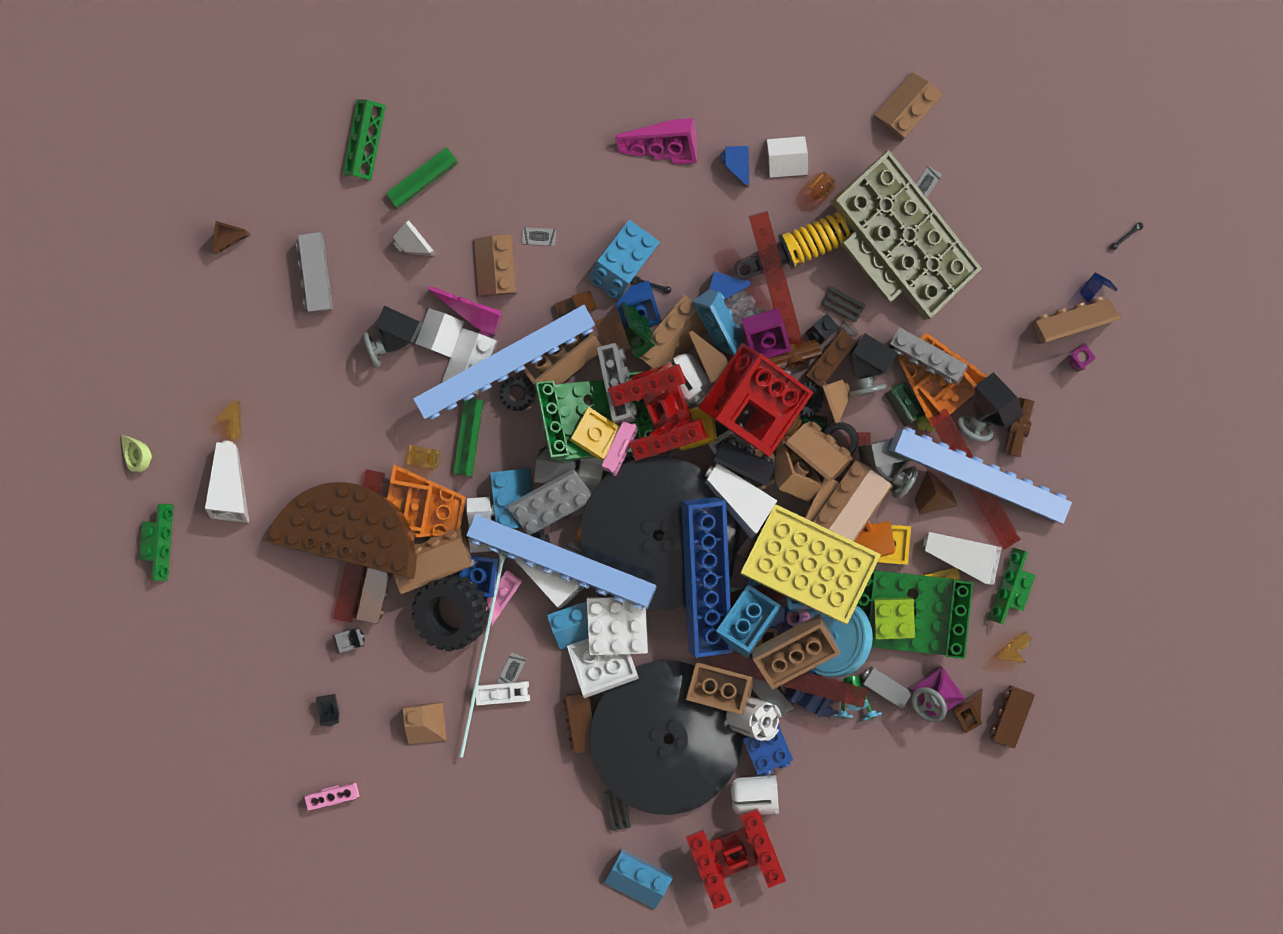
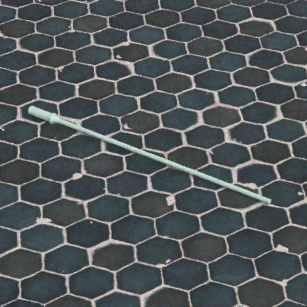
(502, 556)

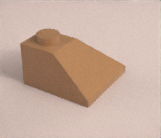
(836, 399)
(424, 723)

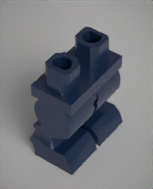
(811, 702)

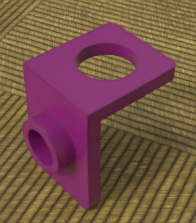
(1074, 361)

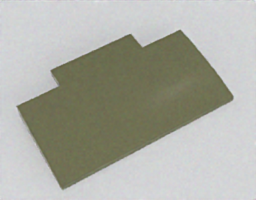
(902, 238)

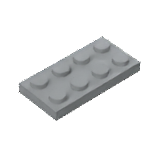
(550, 502)

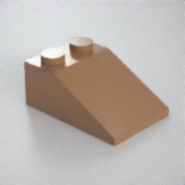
(712, 359)
(794, 473)

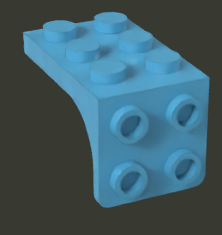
(623, 260)

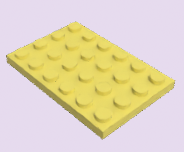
(810, 564)

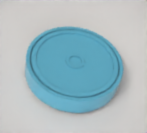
(853, 643)

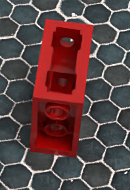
(740, 386)

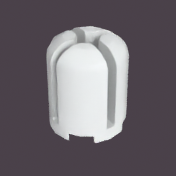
(696, 377)
(758, 720)
(755, 793)

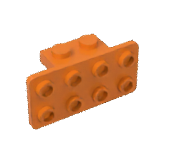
(877, 538)

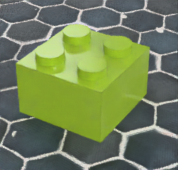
(894, 618)

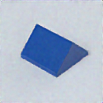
(483, 573)

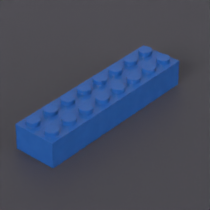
(706, 574)

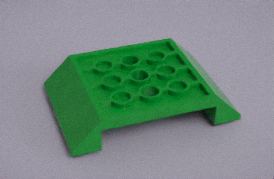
(564, 406)
(940, 611)

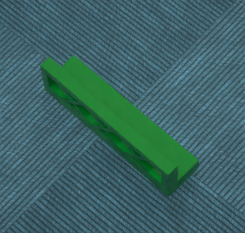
(360, 138)
(422, 178)
(468, 437)

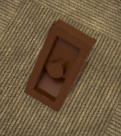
(576, 301)

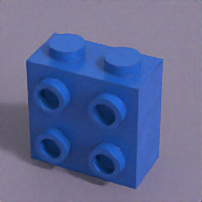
(768, 754)

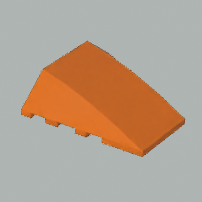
(935, 393)
(425, 504)

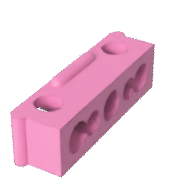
(619, 448)
(333, 790)

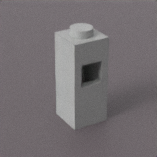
(886, 687)

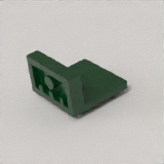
(638, 333)

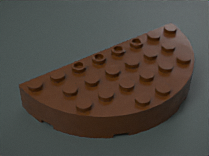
(347, 526)

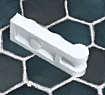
(502, 693)

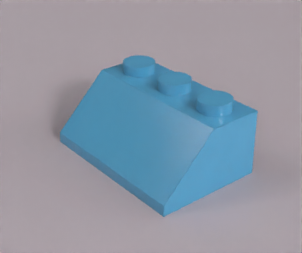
(718, 321)
(506, 488)
(748, 620)
(570, 624)
(638, 879)

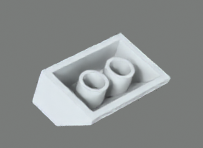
(468, 351)

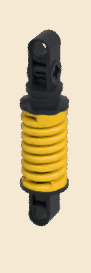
(802, 243)

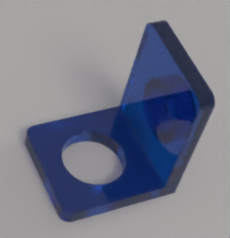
(1094, 284)

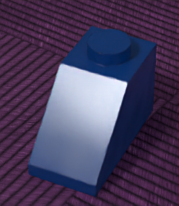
(737, 162)
(728, 284)

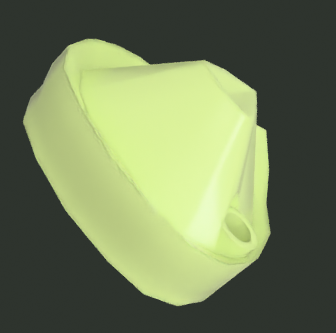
(136, 454)

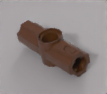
(797, 355)
(1020, 429)

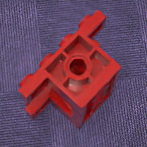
(665, 406)
(715, 862)

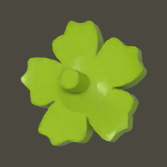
(924, 423)

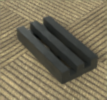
(842, 312)
(621, 825)

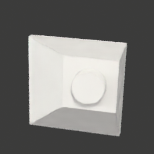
(411, 241)

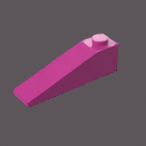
(666, 140)
(479, 315)

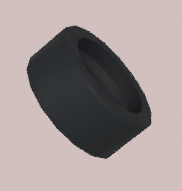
(849, 429)

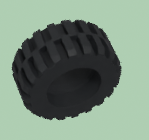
(430, 621)

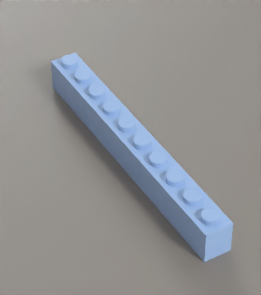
(503, 362)
(979, 475)
(561, 561)

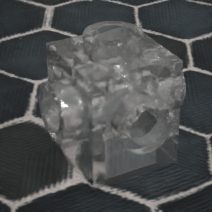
(742, 305)

